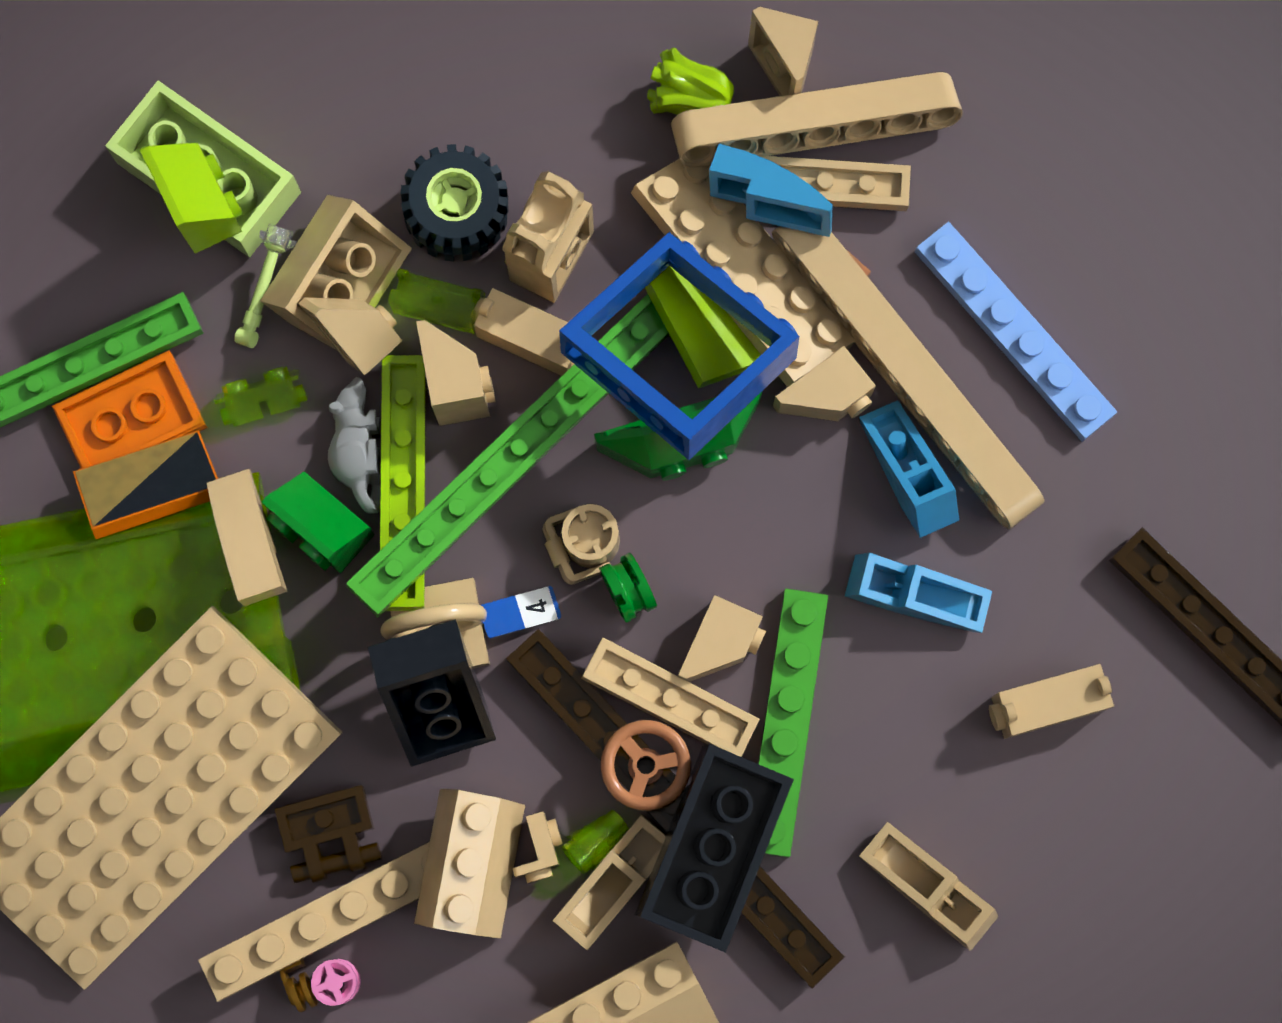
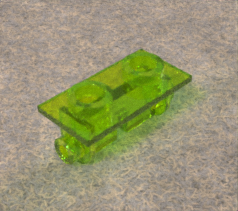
(243, 398)

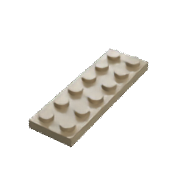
(718, 229)

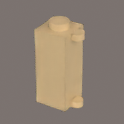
(521, 330)
(1051, 701)

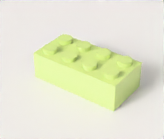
(256, 181)

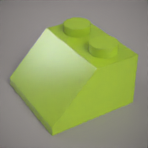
(193, 193)

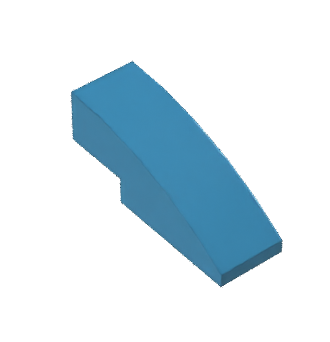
(769, 191)
(918, 592)

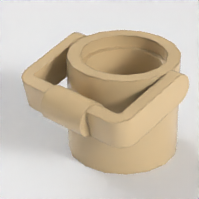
(588, 537)

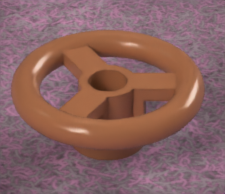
(634, 798)

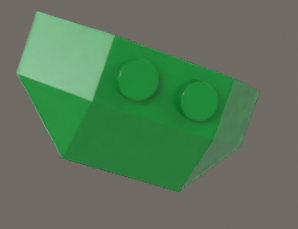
(652, 456)

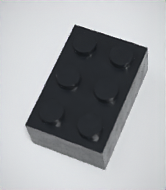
(431, 692)

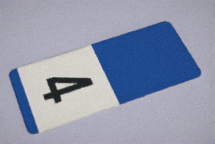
(521, 611)

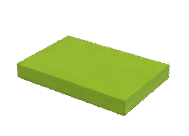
(700, 330)

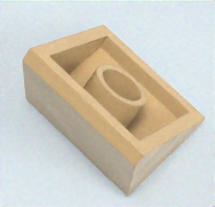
(782, 47)

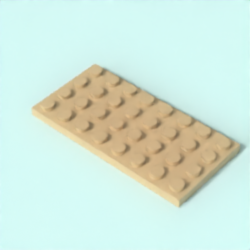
(153, 795)

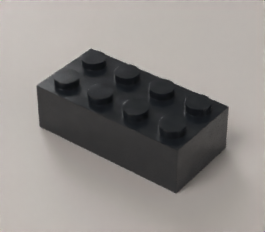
(714, 847)

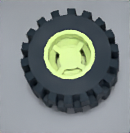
(454, 202)

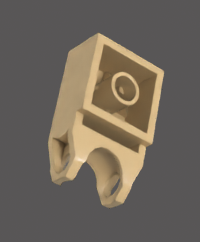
(548, 236)

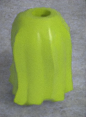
(687, 85)

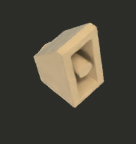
(355, 329)
(828, 390)
(722, 639)

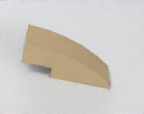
(245, 538)
(612, 883)
(929, 886)

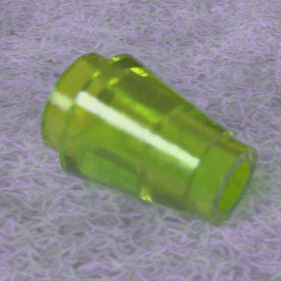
(594, 841)

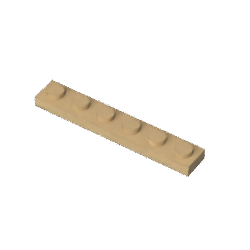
(315, 925)

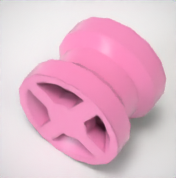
(327, 984)

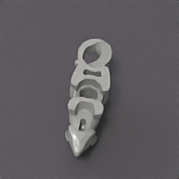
(353, 452)

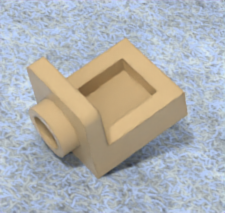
(545, 839)

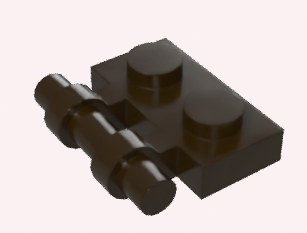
(324, 820)

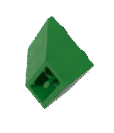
(326, 526)

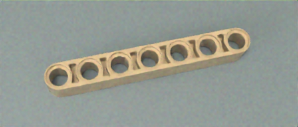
(819, 118)

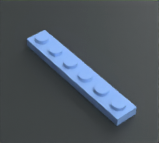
(1015, 331)

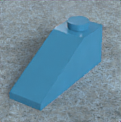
(911, 469)

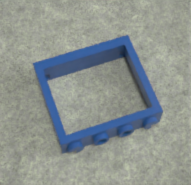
(640, 397)

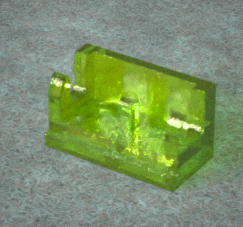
(435, 301)

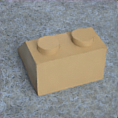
(454, 378)

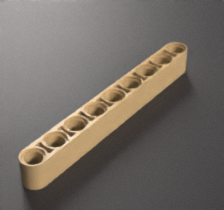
(913, 374)

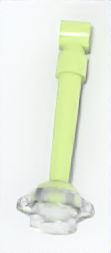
(276, 241)

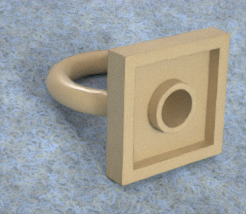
(442, 604)

